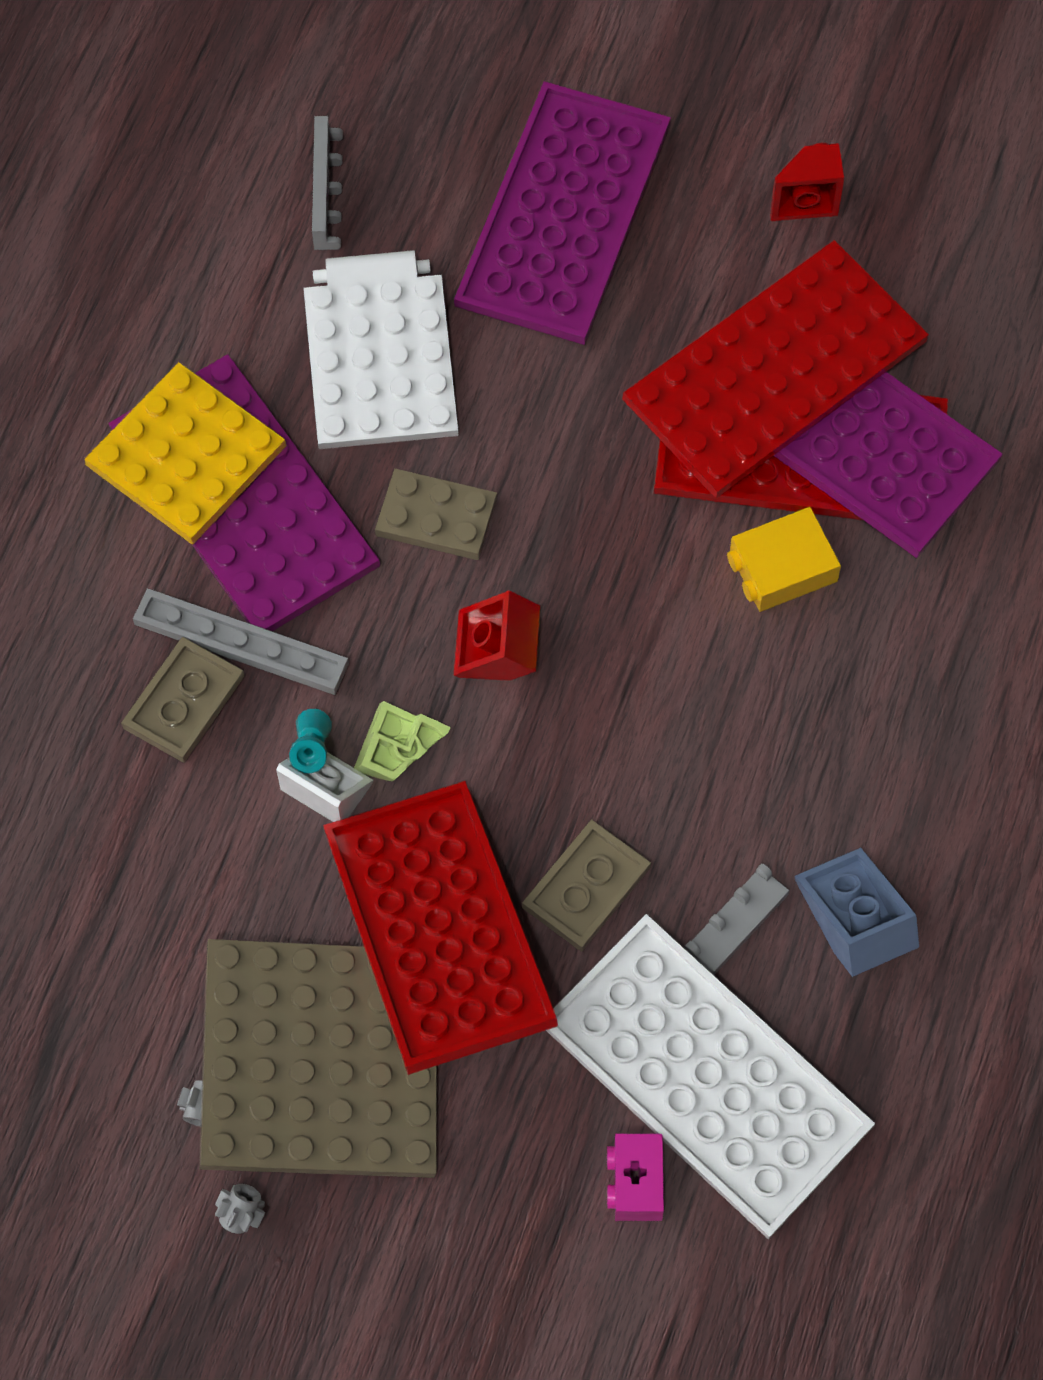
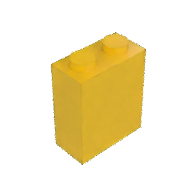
(783, 559)

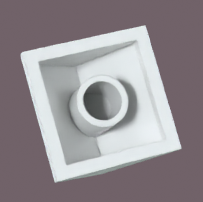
(330, 791)

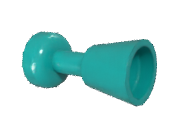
(308, 751)

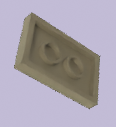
(436, 514)
(183, 699)
(586, 885)

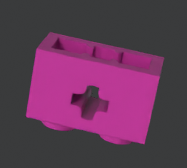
(639, 1154)

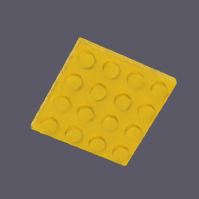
(185, 453)

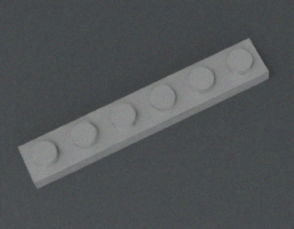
(241, 641)

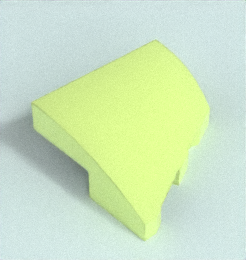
(396, 741)

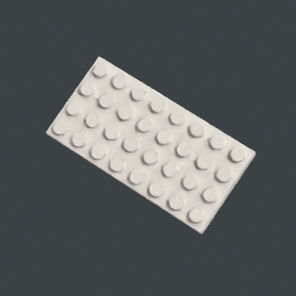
(708, 1076)

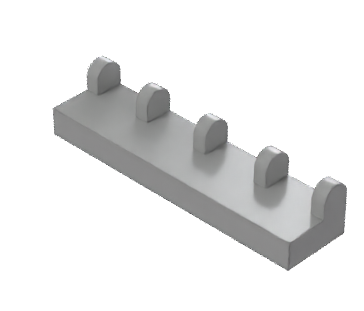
(322, 187)
(737, 920)

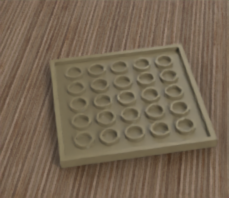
(307, 1067)

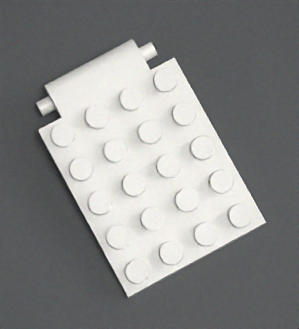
(379, 351)

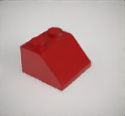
(809, 184)
(497, 638)

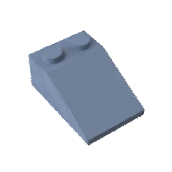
(859, 911)

